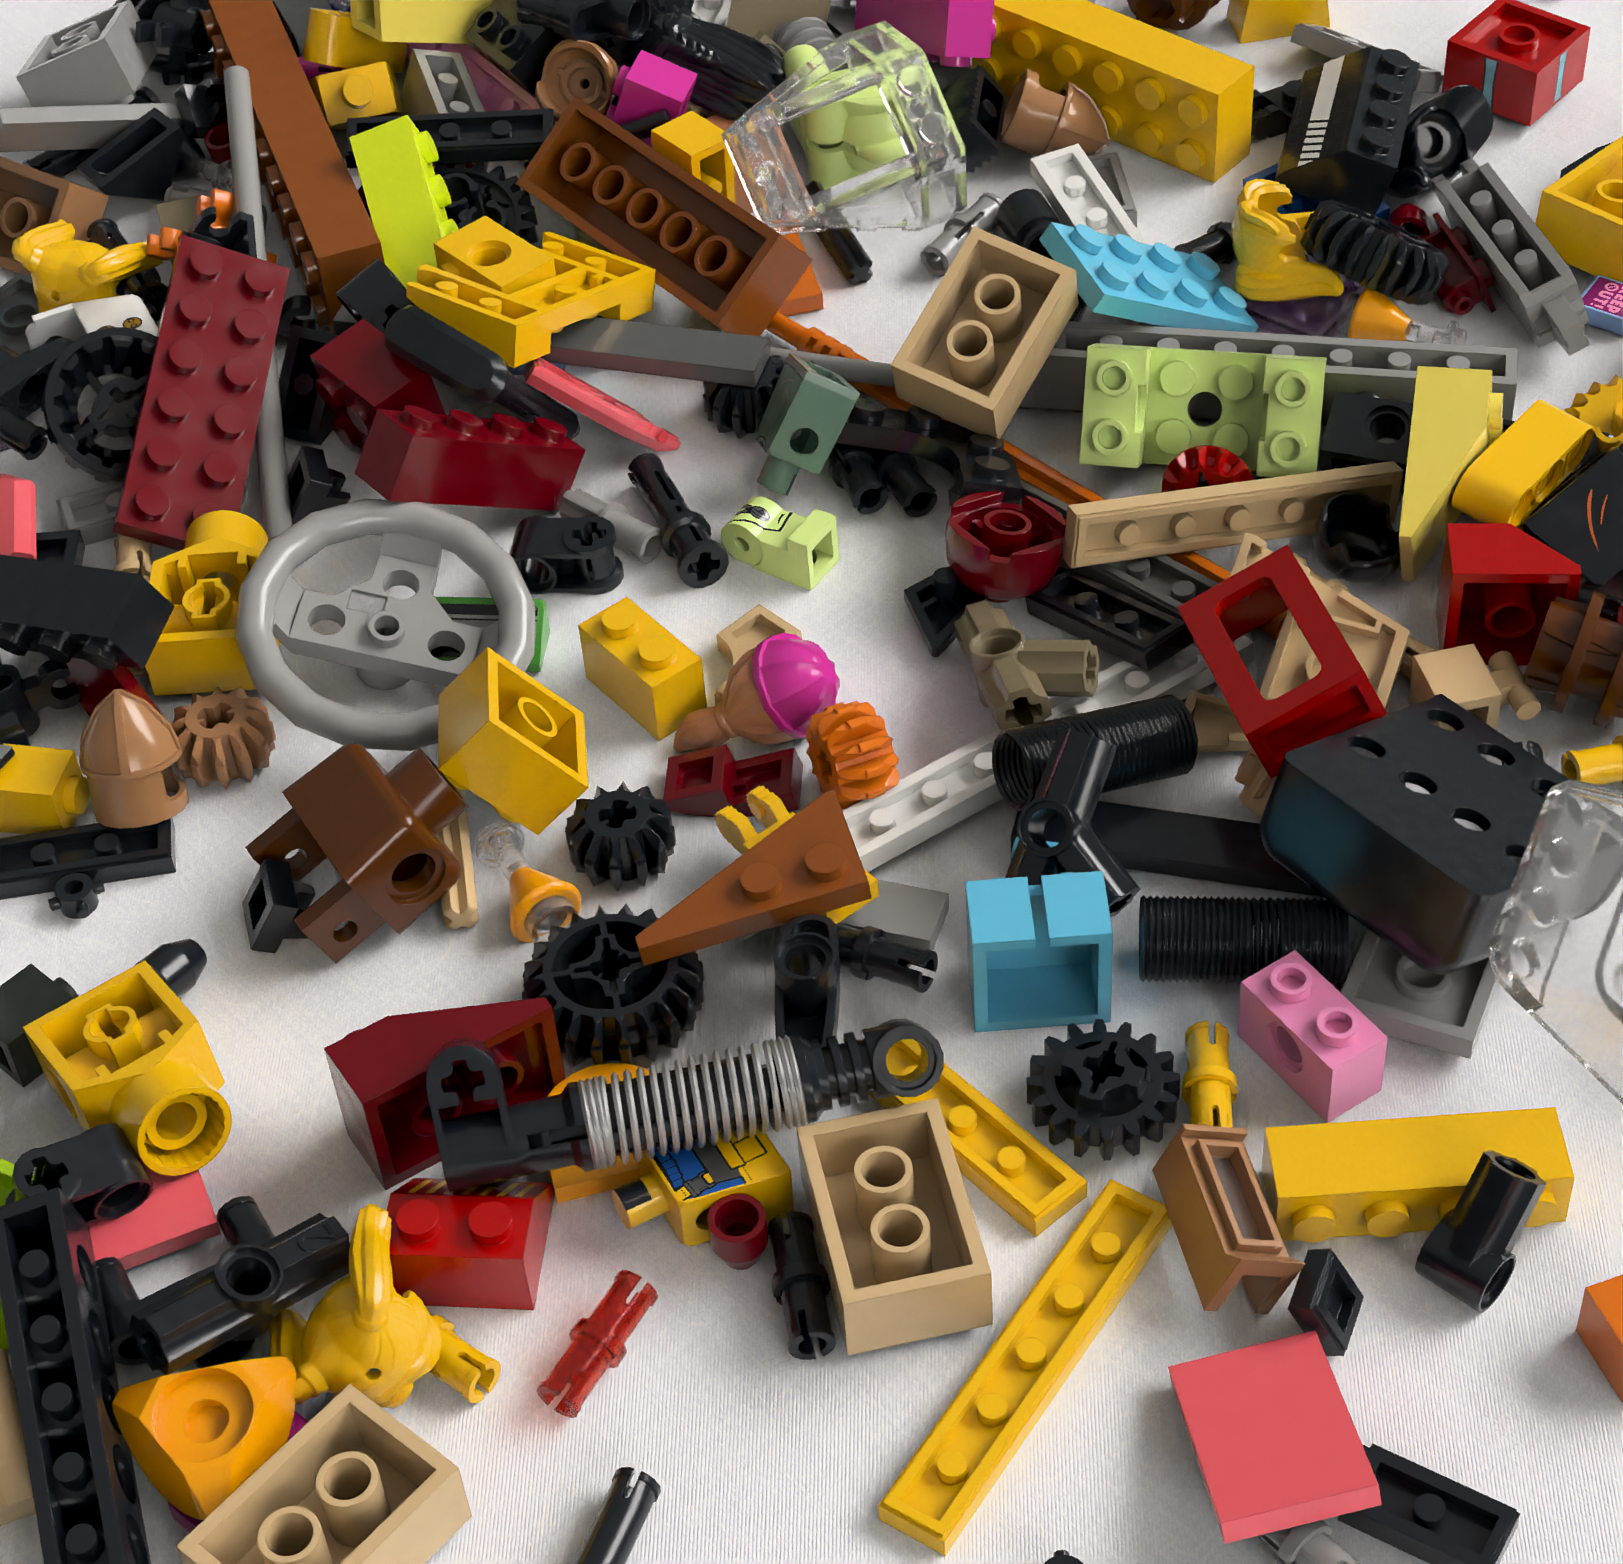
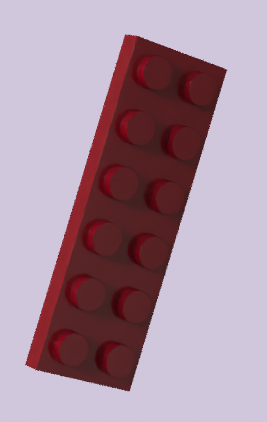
(201, 392)

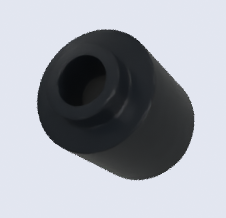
(1025, 218)

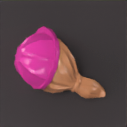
(766, 696)

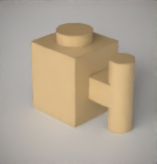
(1466, 680)

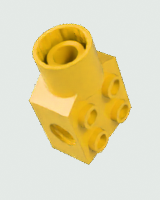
(203, 584)
(137, 1062)

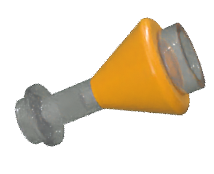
(1378, 318)
(534, 897)

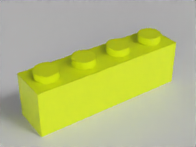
(403, 194)

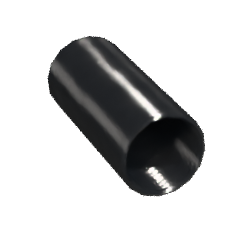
(1152, 738)
(1215, 937)

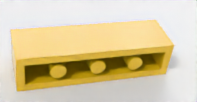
(1403, 1171)

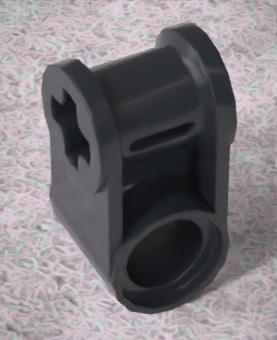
(374, 295)
(561, 552)
(92, 1170)

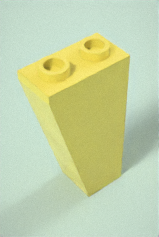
(416, 19)

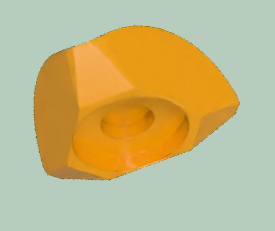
(207, 1427)

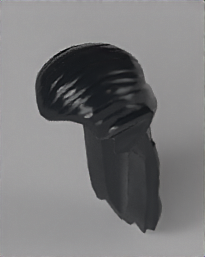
(730, 65)

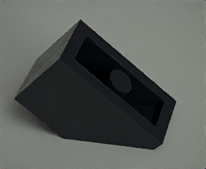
(302, 408)

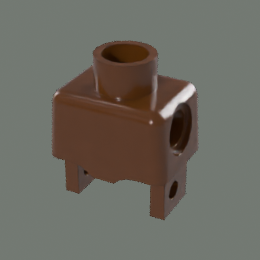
(378, 837)

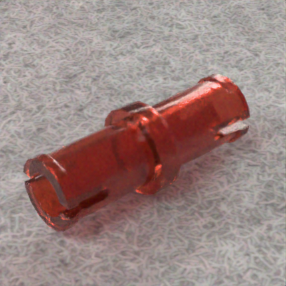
(597, 1343)

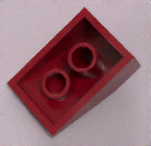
(385, 1067)

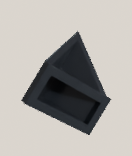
(137, 160)

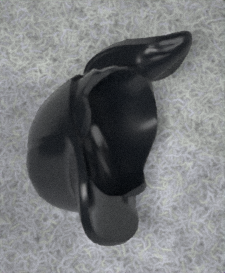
(1440, 139)

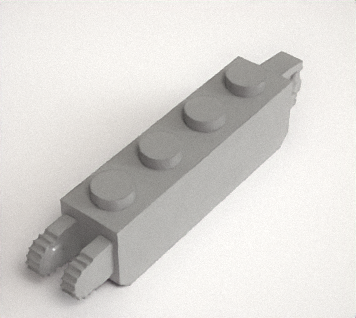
(1519, 256)

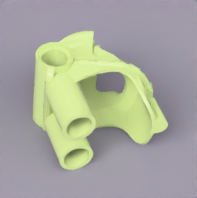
(851, 120)

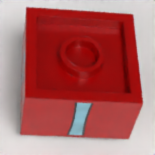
(1518, 58)

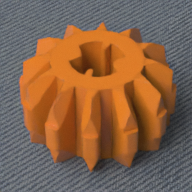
(851, 752)

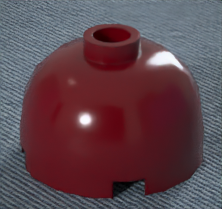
(1004, 547)

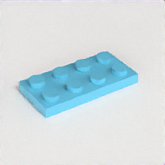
(1147, 281)

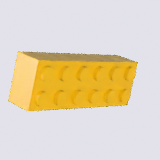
(1148, 83)

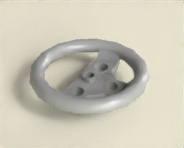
(379, 634)

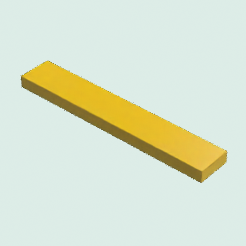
(1024, 1368)

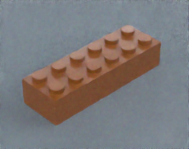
(665, 219)

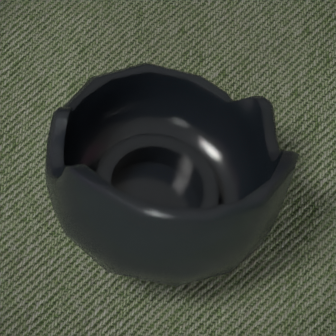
(1356, 538)

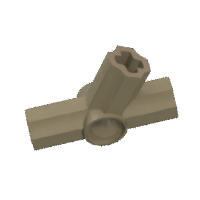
(1018, 673)

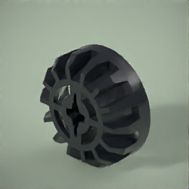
(81, 363)

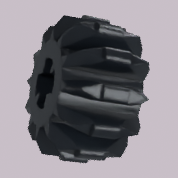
(738, 406)
(620, 836)

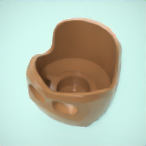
(566, 70)

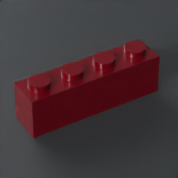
(468, 459)

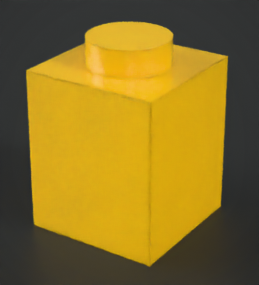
(41, 790)

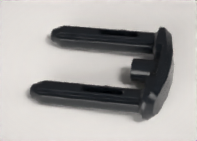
(469, 367)

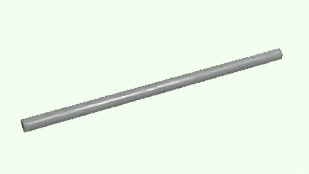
(247, 197)

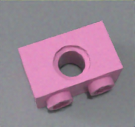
(1311, 1036)

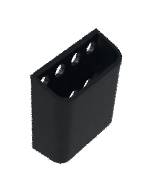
(1396, 853)

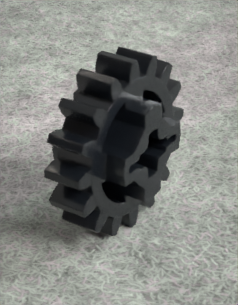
(1103, 1089)

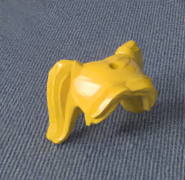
(1270, 250)
(75, 269)
(360, 1327)

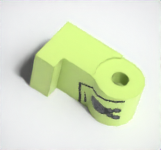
(783, 541)

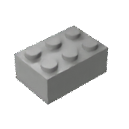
(89, 62)

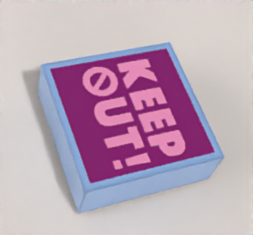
(1605, 304)

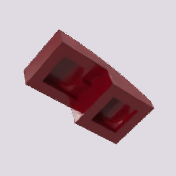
(712, 779)

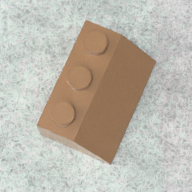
(38, 198)

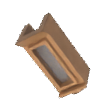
(1223, 1217)

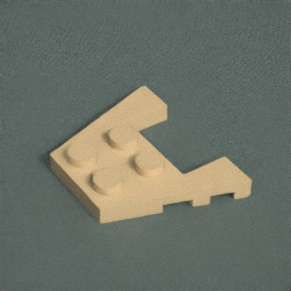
(1372, 636)

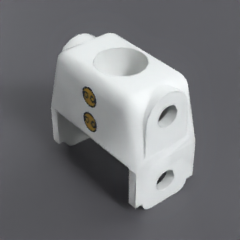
(85, 317)

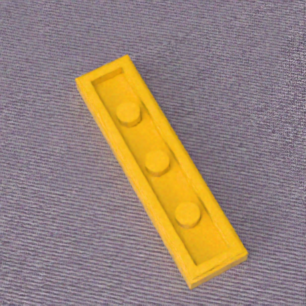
(993, 1148)

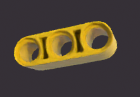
(336, 43)
(1523, 465)

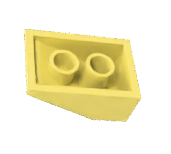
(1450, 428)

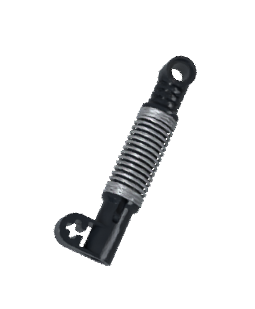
(602, 1120)

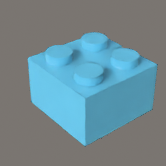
(1039, 951)

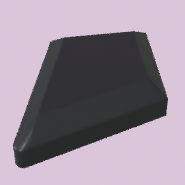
(937, 605)

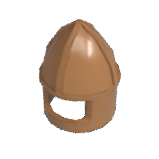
(1049, 121)
(129, 762)

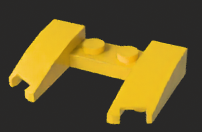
(522, 322)

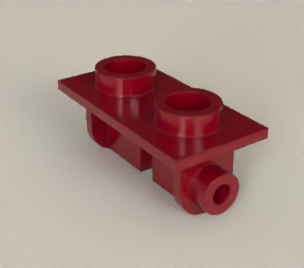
(1465, 279)

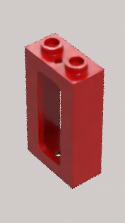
(1320, 707)

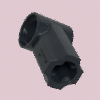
(1474, 1245)

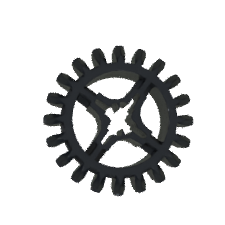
(1374, 252)
(590, 1019)

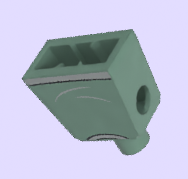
(805, 399)

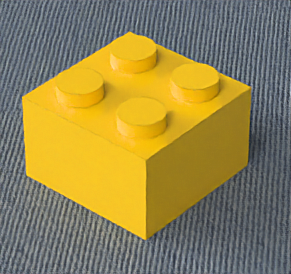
(511, 742)

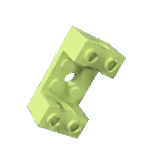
(1143, 394)

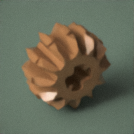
(223, 737)

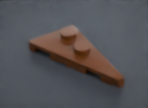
(792, 872)

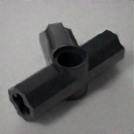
(1071, 787)

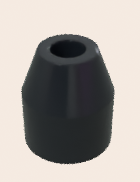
(178, 964)

